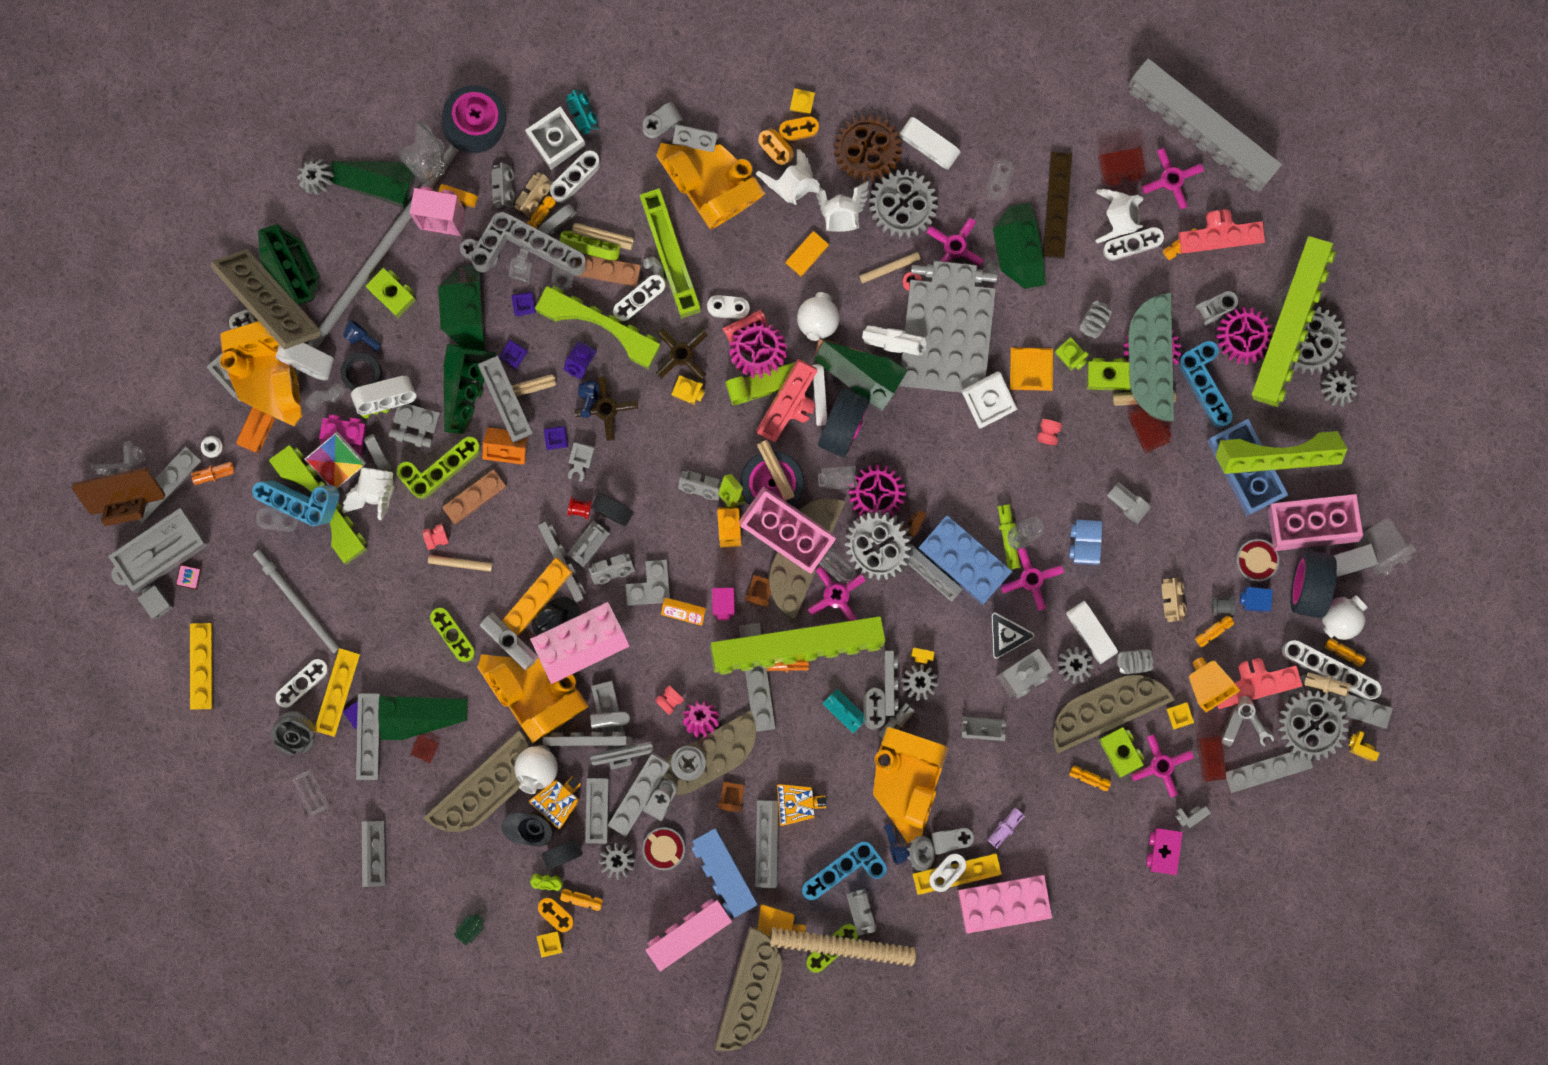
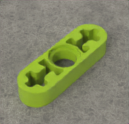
(590, 245)
(466, 644)
(824, 964)

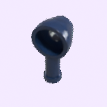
(354, 332)
(589, 392)
(898, 850)

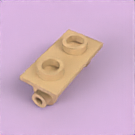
(528, 203)
(1176, 607)

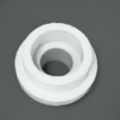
(206, 442)

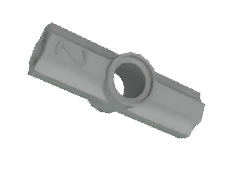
(518, 651)

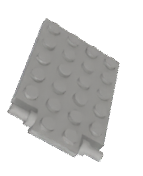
(955, 324)

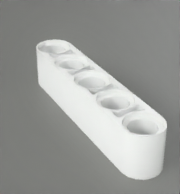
(1341, 670)

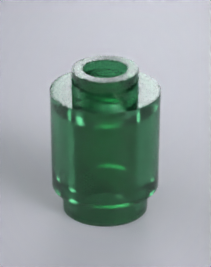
(469, 928)

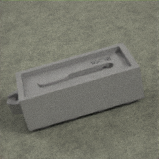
(157, 551)
(1028, 671)

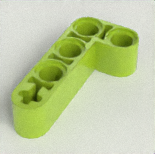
(747, 389)
(441, 464)

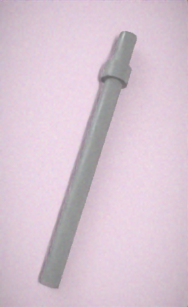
(270, 569)

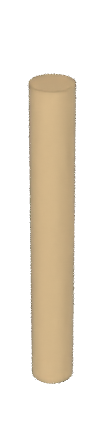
(889, 267)
(453, 562)

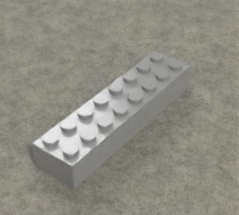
(1203, 125)

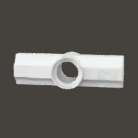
(894, 340)

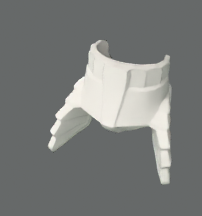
(795, 181)
(842, 211)
(1122, 213)
(372, 487)

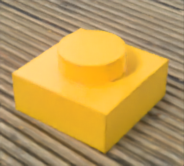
(802, 101)
(922, 656)
(1179, 715)
(549, 944)

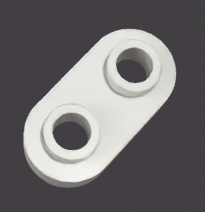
(728, 307)
(947, 872)

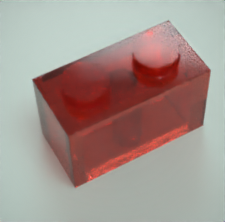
(1121, 166)
(1149, 430)
(1211, 759)

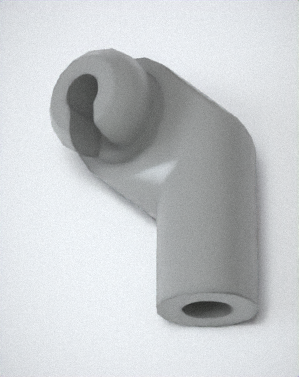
(655, 266)

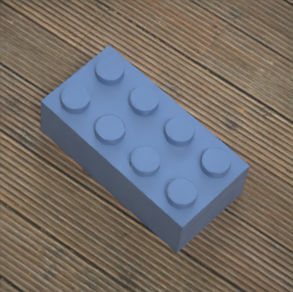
(1255, 488)
(964, 560)
(724, 872)

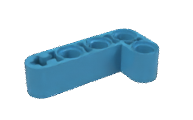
(1209, 387)
(293, 499)
(840, 874)

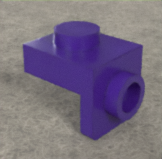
(579, 360)

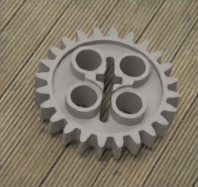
(915, 217)
(1329, 331)
(868, 527)
(1324, 741)

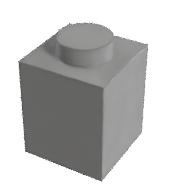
(154, 602)

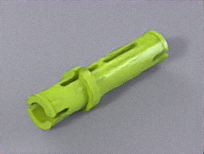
(1006, 525)

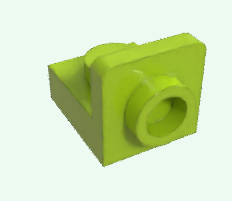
(1072, 355)
(731, 492)

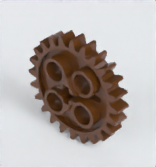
(886, 153)

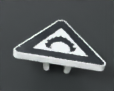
(1007, 635)

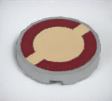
(1257, 560)
(663, 848)

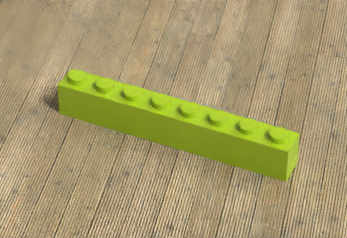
(1293, 322)
(797, 644)

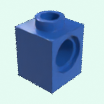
(1256, 599)

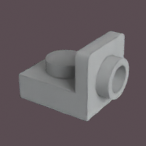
(1196, 815)

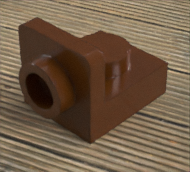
(915, 523)

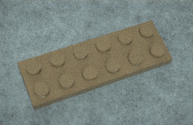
(265, 299)

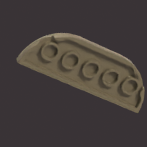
(788, 580)
(1106, 709)
(722, 752)
(481, 791)
(750, 993)

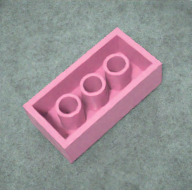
(437, 211)
(1315, 522)
(787, 530)
(579, 642)
(1004, 904)
(689, 934)

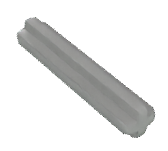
(621, 753)

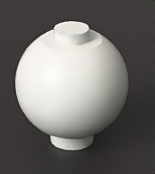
(818, 317)
(1345, 617)
(535, 768)

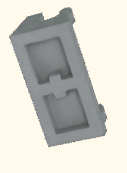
(983, 728)

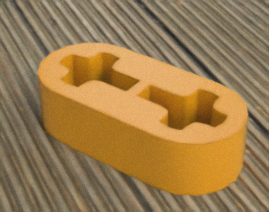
(798, 123)
(776, 146)
(465, 197)
(552, 918)

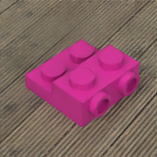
(351, 431)

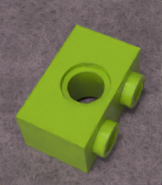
(382, 282)
(1096, 380)
(1110, 745)

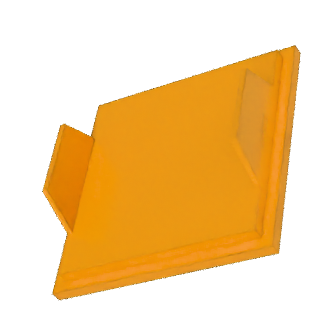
(1031, 369)

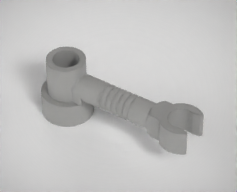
(1247, 711)

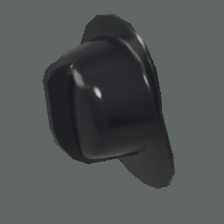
(554, 614)
(527, 828)

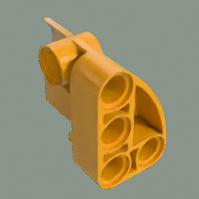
(711, 180)
(258, 375)
(531, 696)
(909, 780)

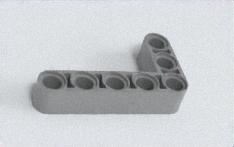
(531, 237)

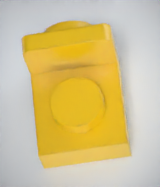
(688, 390)
(1364, 750)

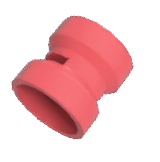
(1049, 432)
(435, 536)
(669, 700)

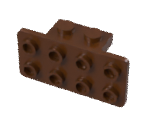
(119, 495)

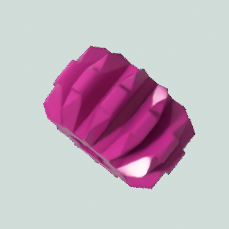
(704, 725)

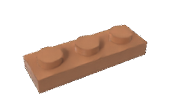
(610, 271)
(474, 497)

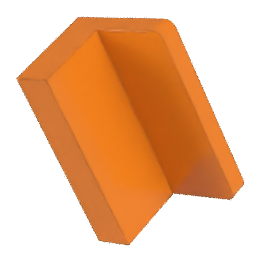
(255, 430)
(499, 447)

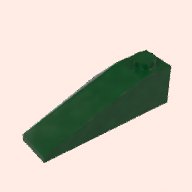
(379, 180)
(862, 372)
(462, 384)
(413, 716)

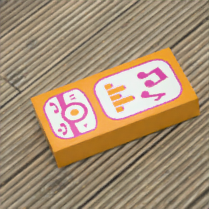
(683, 611)

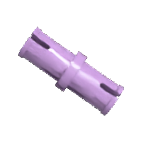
(1005, 828)

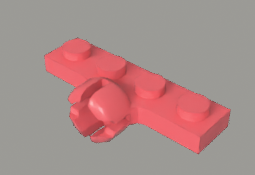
(1221, 233)
(789, 402)
(1262, 683)

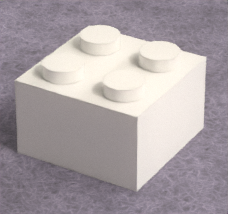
(555, 138)

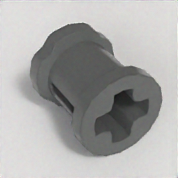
(1223, 605)

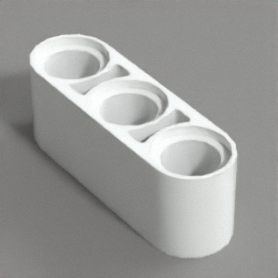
(929, 143)
(573, 186)
(307, 360)
(383, 395)
(1092, 632)

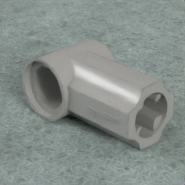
(1133, 506)

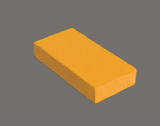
(807, 254)

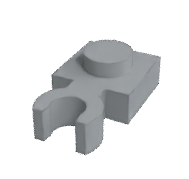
(581, 457)

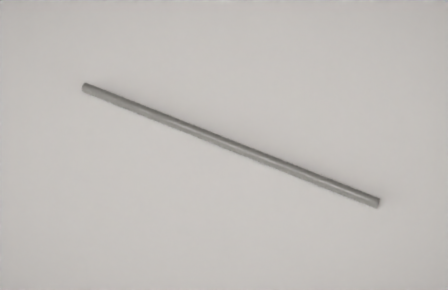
(373, 261)

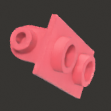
(733, 328)

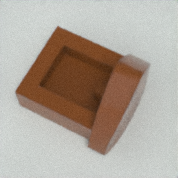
(758, 592)
(731, 797)

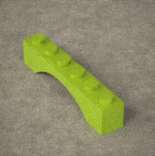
(670, 253)
(560, 307)
(1243, 456)
(344, 539)

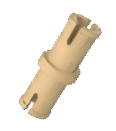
(1327, 684)

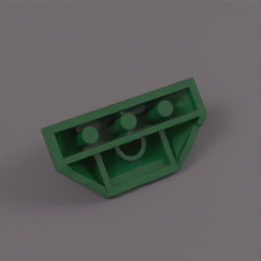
(1020, 246)
(288, 263)
(462, 307)

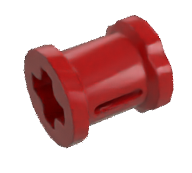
(579, 508)

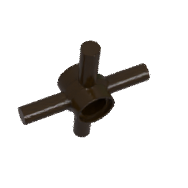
(677, 346)
(596, 410)

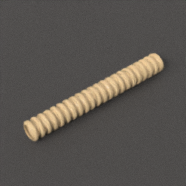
(842, 946)

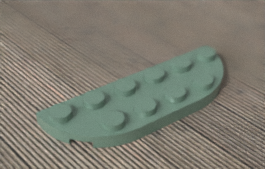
(1152, 357)

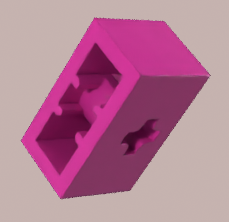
(723, 603)
(1172, 842)

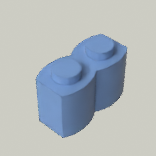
(1087, 542)

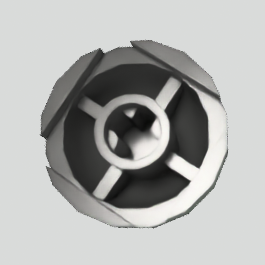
(293, 732)

